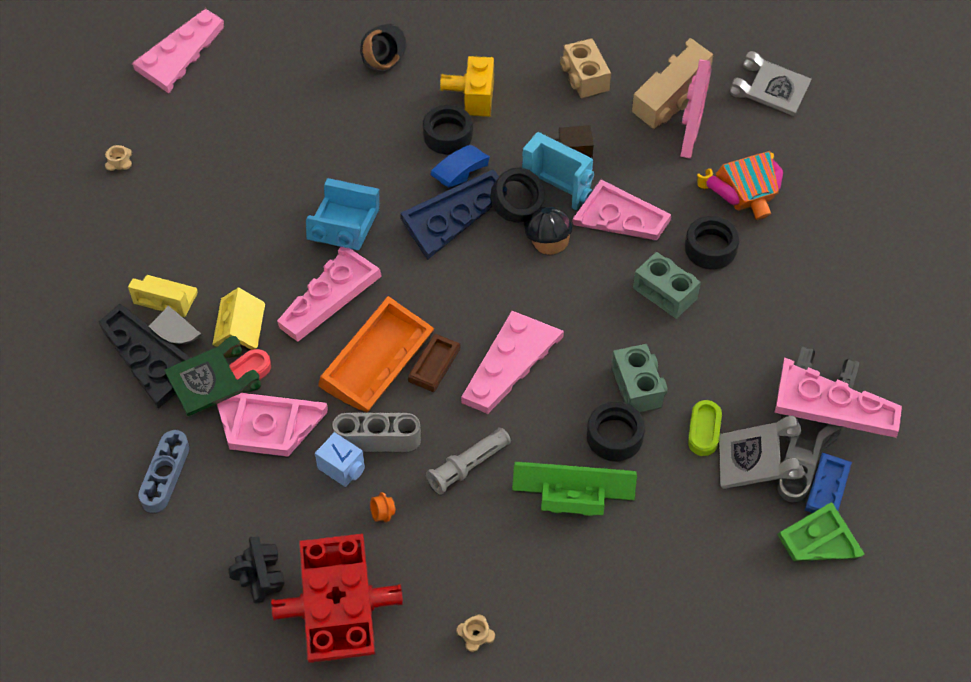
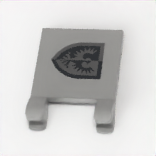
(772, 85)
(754, 454)

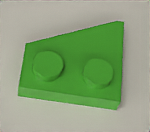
(820, 537)

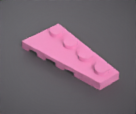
(172, 55)
(818, 399)

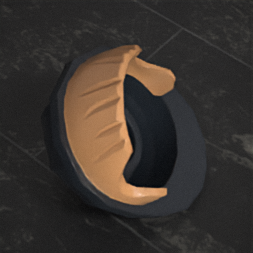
(383, 47)
(548, 230)

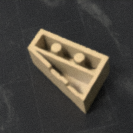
(667, 92)

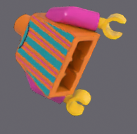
(746, 182)

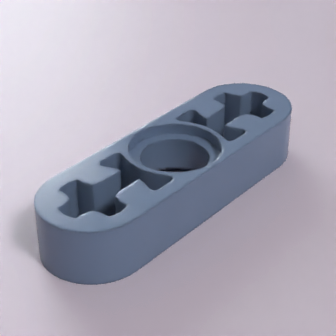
(167, 483)

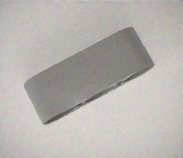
(392, 427)

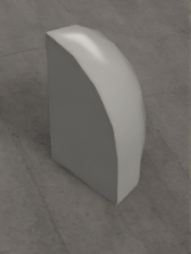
(174, 328)

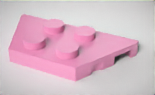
(693, 113)
(268, 422)

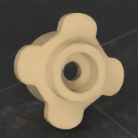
(118, 158)
(479, 624)

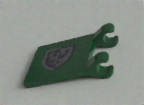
(209, 379)

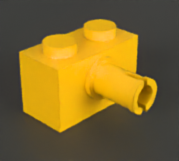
(475, 84)

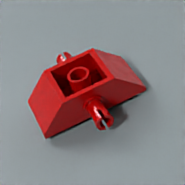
(333, 574)

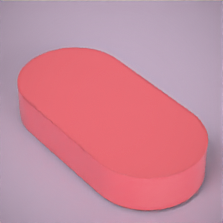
(252, 360)

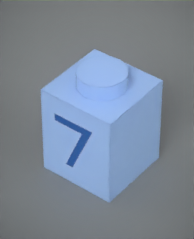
(340, 459)

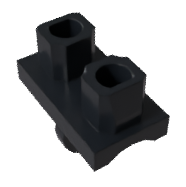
(252, 571)

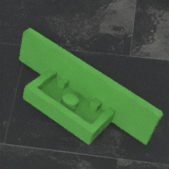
(574, 487)

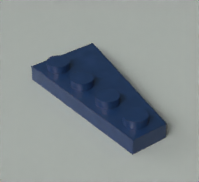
(449, 213)

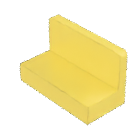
(160, 293)
(241, 317)

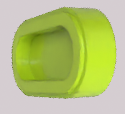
(704, 428)

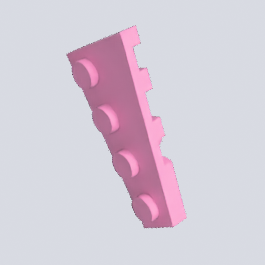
(336, 286)
(510, 357)

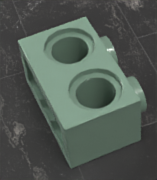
(666, 284)
(633, 379)

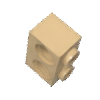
(586, 68)

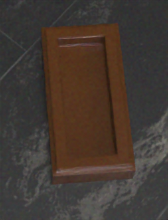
(434, 362)

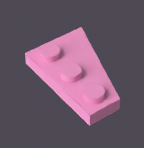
(621, 213)

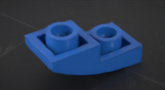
(456, 167)

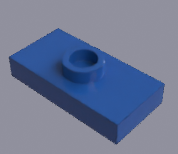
(828, 482)

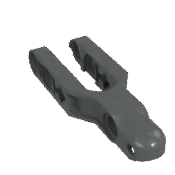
(808, 451)

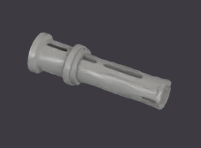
(458, 466)

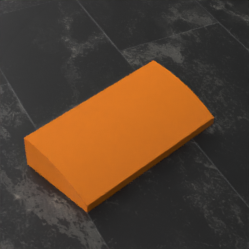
(375, 355)

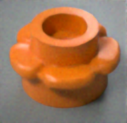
(382, 507)

